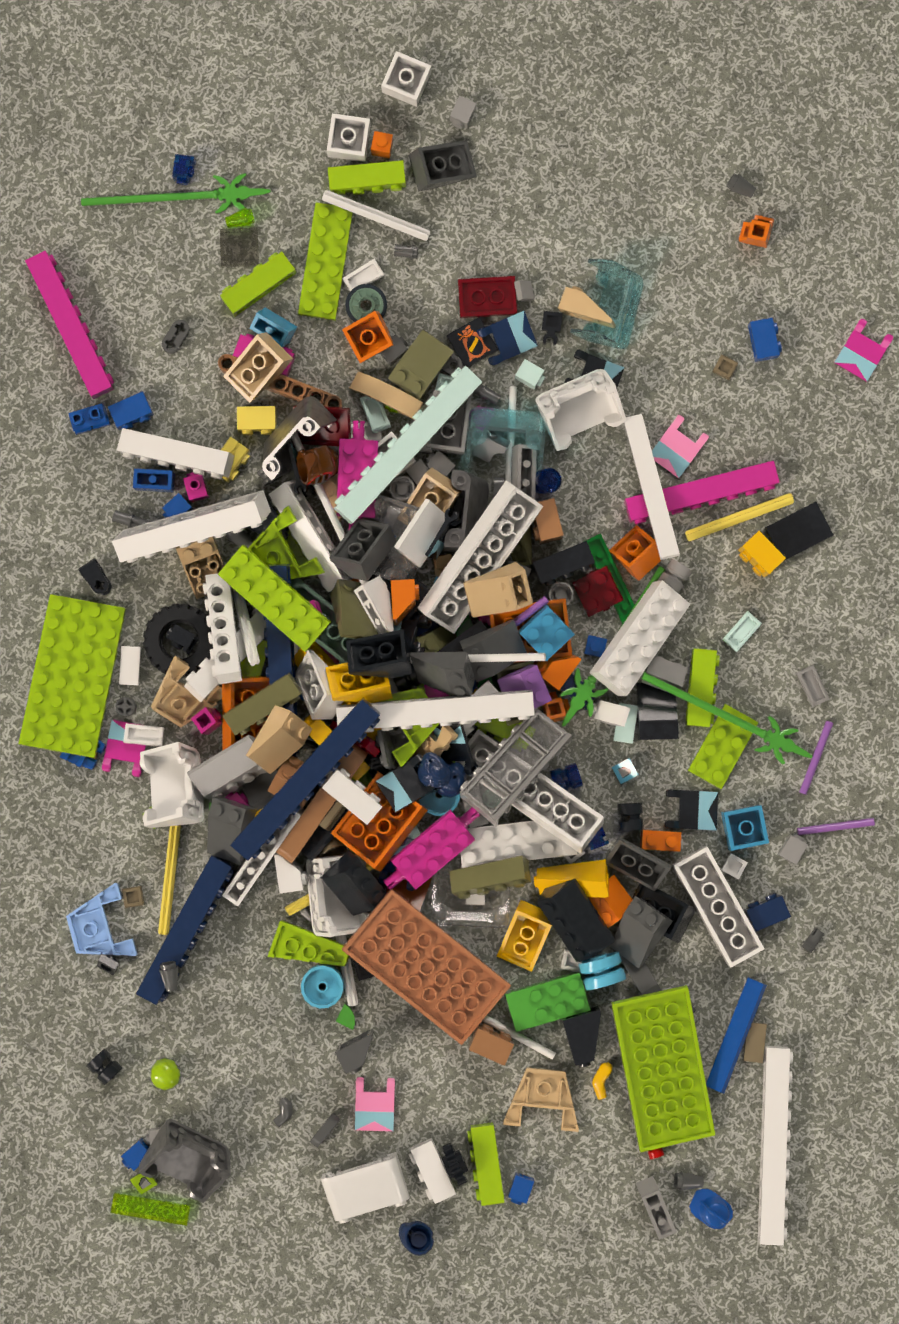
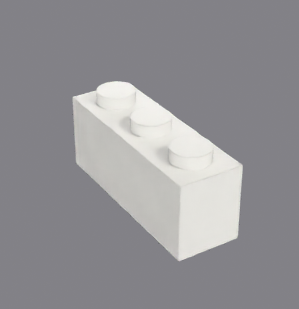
(352, 795)
(432, 1171)

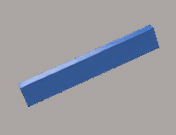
(735, 1035)

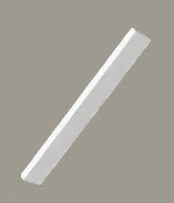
(651, 487)

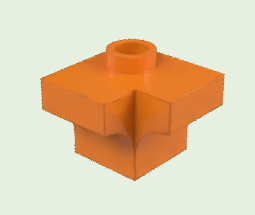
(757, 231)
(556, 708)

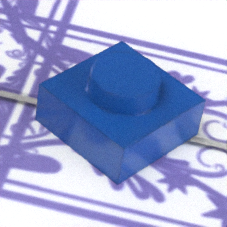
(595, 646)

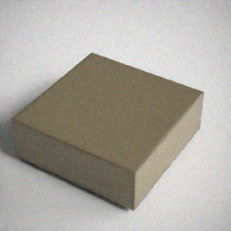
(725, 367)
(133, 896)

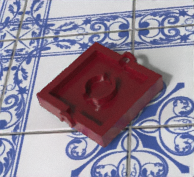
(597, 591)

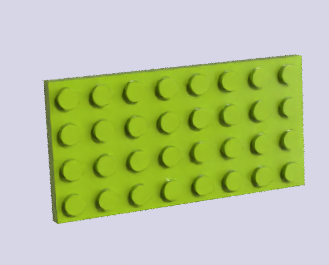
(72, 676)
(663, 1068)

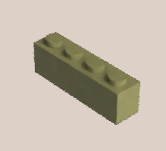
(261, 704)
(490, 876)

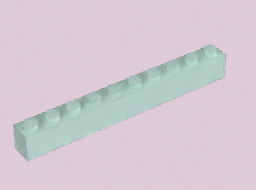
(407, 445)

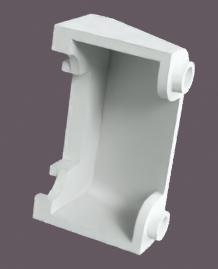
(580, 406)
(172, 792)
(328, 914)
(365, 1188)

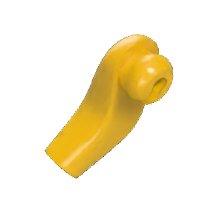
(599, 1079)

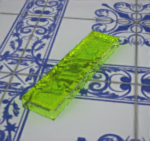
(150, 1209)

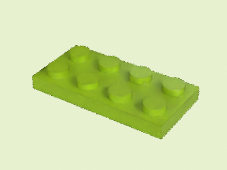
(721, 749)

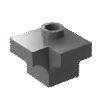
(494, 444)

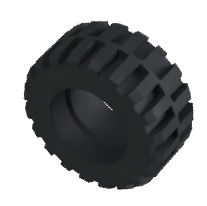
(162, 621)

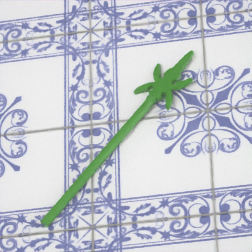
(229, 193)
(584, 691)
(776, 739)

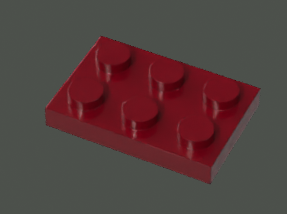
(487, 297)
(330, 436)

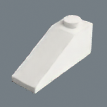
(377, 604)
(610, 713)

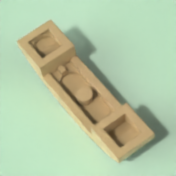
(386, 394)

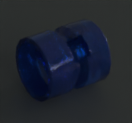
(547, 481)
(573, 777)

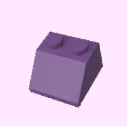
(526, 679)

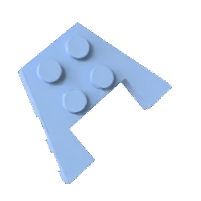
(91, 928)

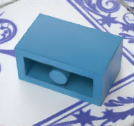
(274, 325)

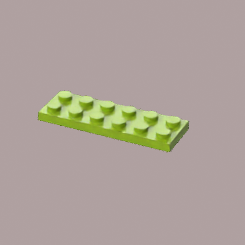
(325, 262)
(274, 598)

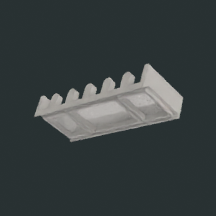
(514, 766)

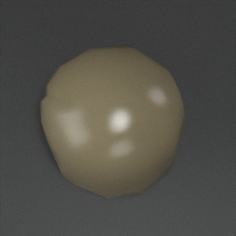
(333, 848)

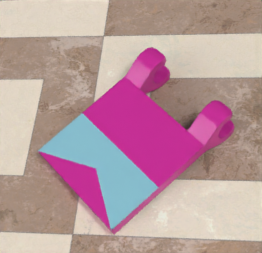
(862, 354)
(121, 751)

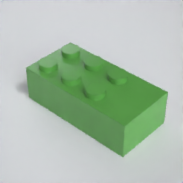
(547, 1001)

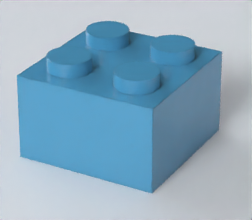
(546, 632)
(745, 827)

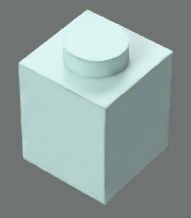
(530, 374)

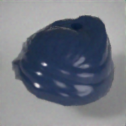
(434, 771)
(458, 777)
(420, 1240)

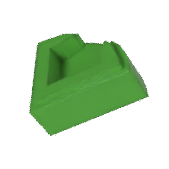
(346, 1017)

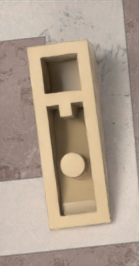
(579, 305)

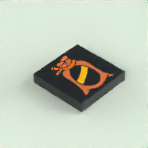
(469, 345)

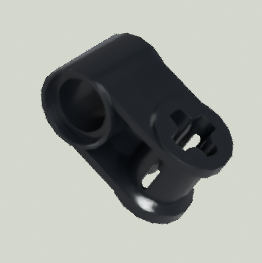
(94, 574)

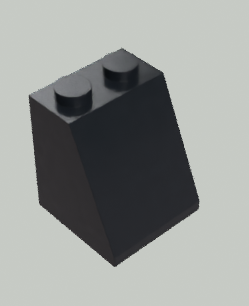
(583, 1035)

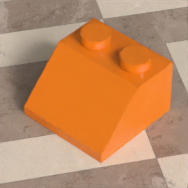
(368, 336)
(636, 552)
(403, 598)
(557, 670)
(612, 907)

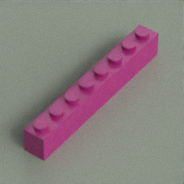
(69, 324)
(708, 490)

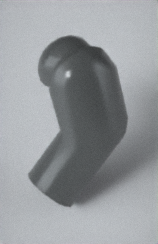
(286, 1111)

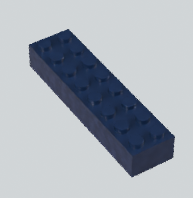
(187, 926)

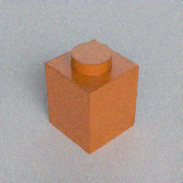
(382, 144)

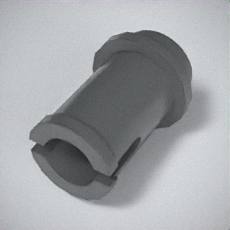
(407, 251)
(813, 940)

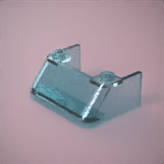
(618, 300)
(506, 420)

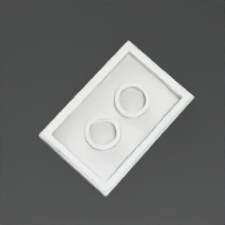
(421, 533)

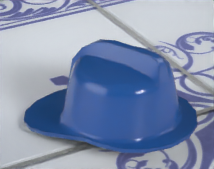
(711, 1209)

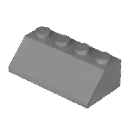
(226, 770)

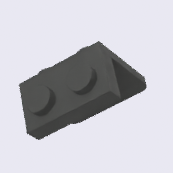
(389, 742)

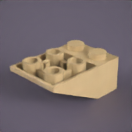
(200, 560)
(498, 591)

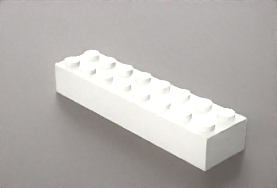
(192, 527)
(480, 553)
(547, 802)

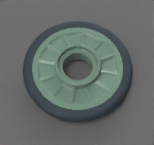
(363, 292)

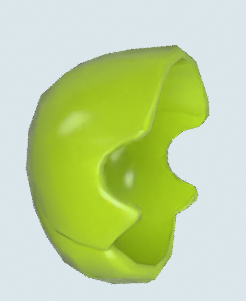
(165, 1074)

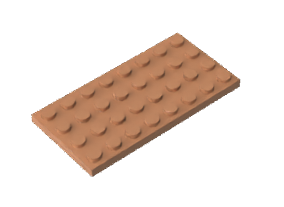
(426, 966)

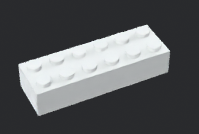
(640, 638)
(510, 841)
(717, 906)

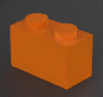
(660, 840)

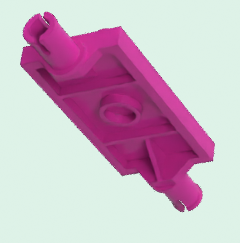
(353, 458)
(432, 849)

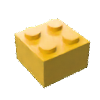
(761, 554)

